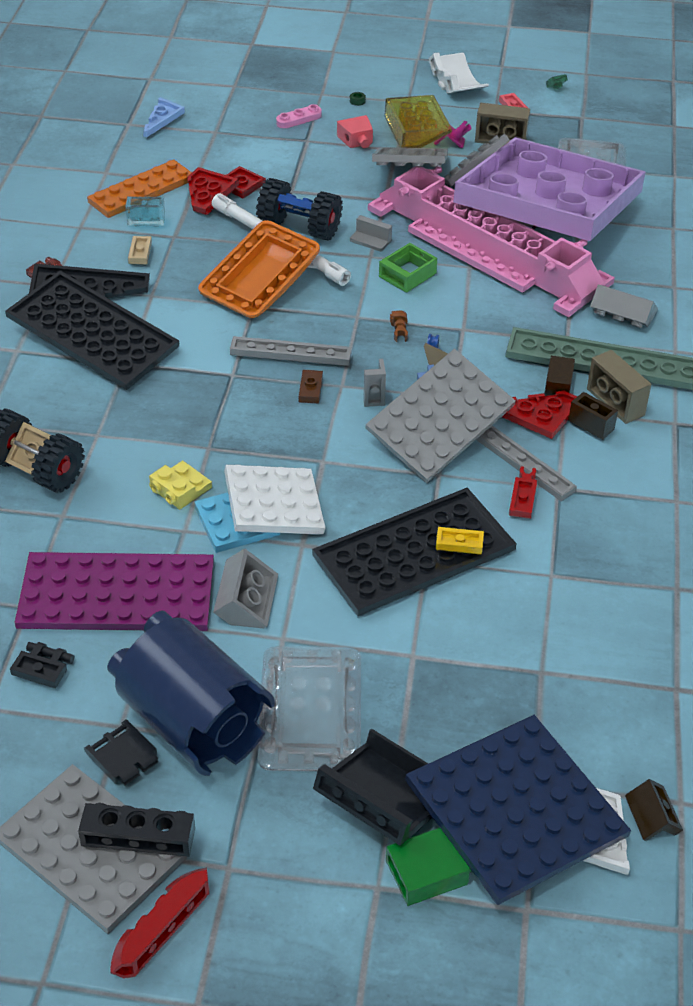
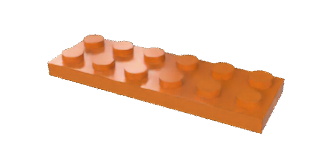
(145, 184)

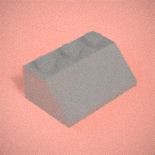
(623, 306)
(246, 591)

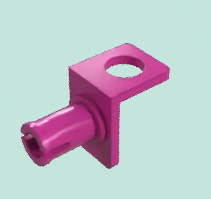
(457, 134)

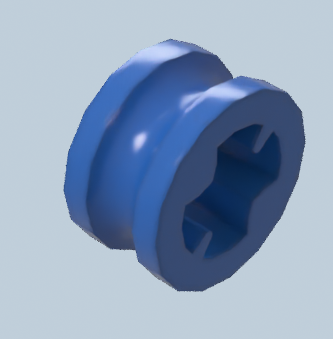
(433, 340)

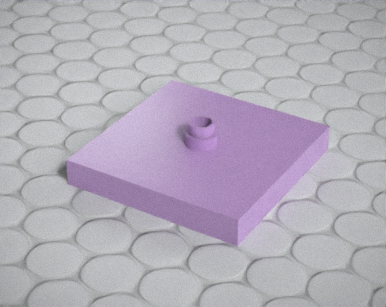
(550, 188)

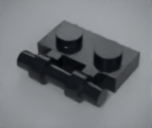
(39, 669)

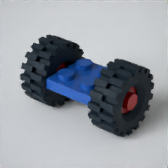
(322, 215)

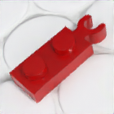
(523, 494)

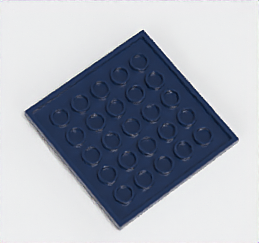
(517, 808)

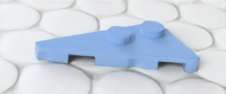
(162, 115)

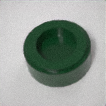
(357, 98)

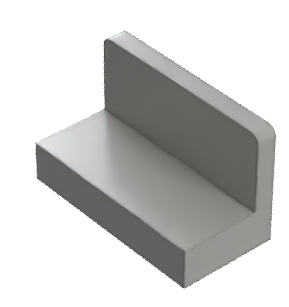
(372, 233)
(375, 386)

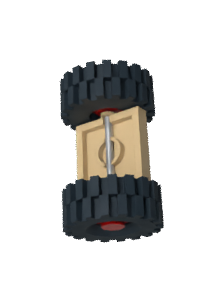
(47, 457)

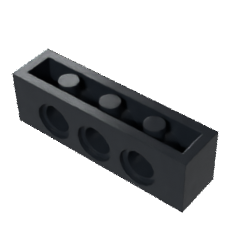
(147, 839)

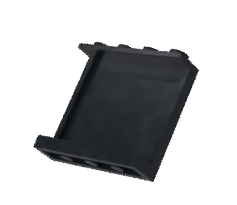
(374, 787)

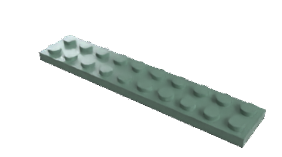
(652, 365)

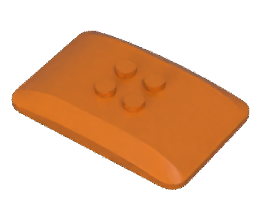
(259, 269)

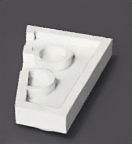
(614, 856)

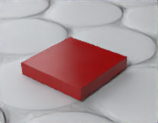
(248, 181)

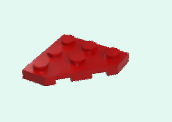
(205, 185)
(541, 412)

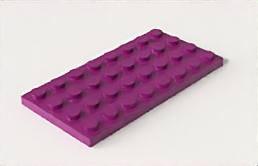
(113, 590)

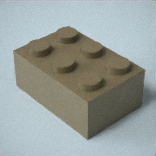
(501, 119)
(619, 386)

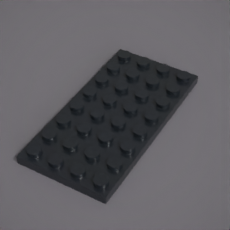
(93, 329)
(401, 552)

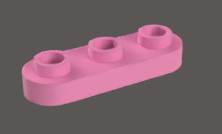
(299, 116)

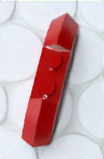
(155, 928)

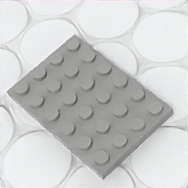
(416, 156)
(440, 415)
(94, 880)

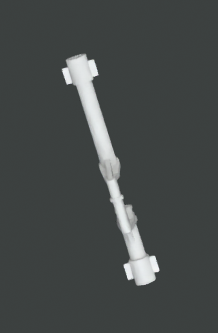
(230, 208)

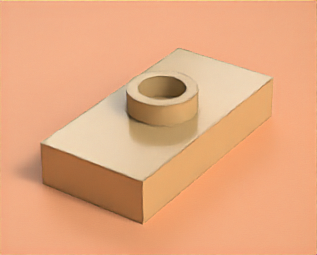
(140, 250)

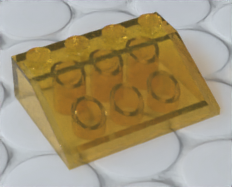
(416, 120)

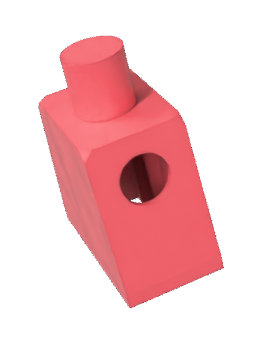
(355, 131)

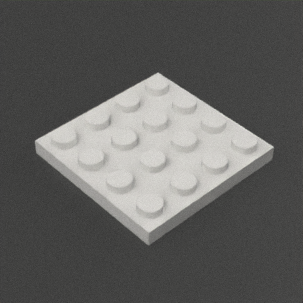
(273, 500)

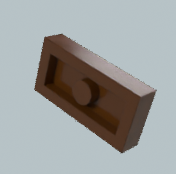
(310, 386)

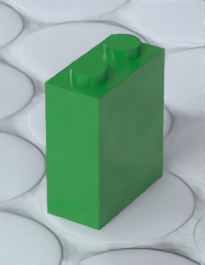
(426, 866)

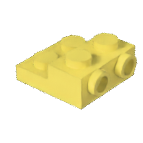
(179, 484)

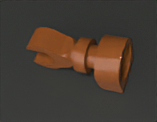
(399, 320)

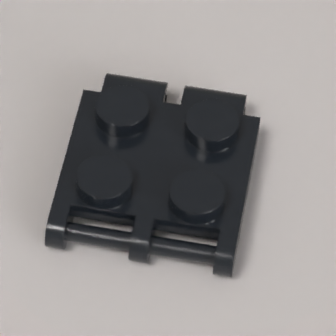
(123, 754)

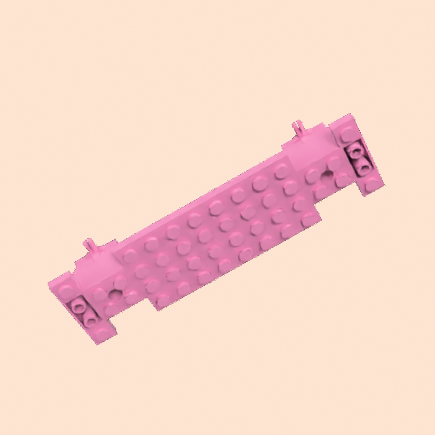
(493, 241)

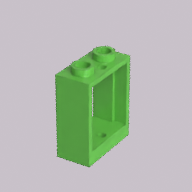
(391, 269)

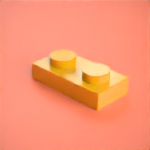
(459, 540)

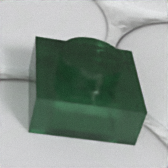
(556, 81)

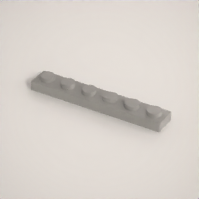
(291, 351)

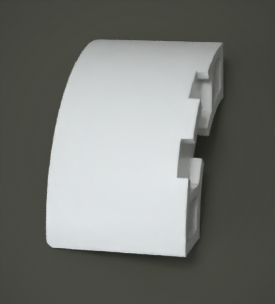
(453, 73)

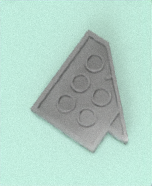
(475, 159)

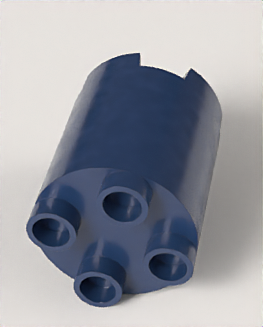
(190, 692)

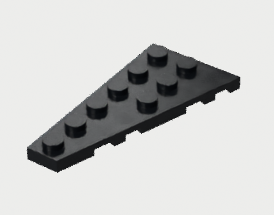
(105, 282)

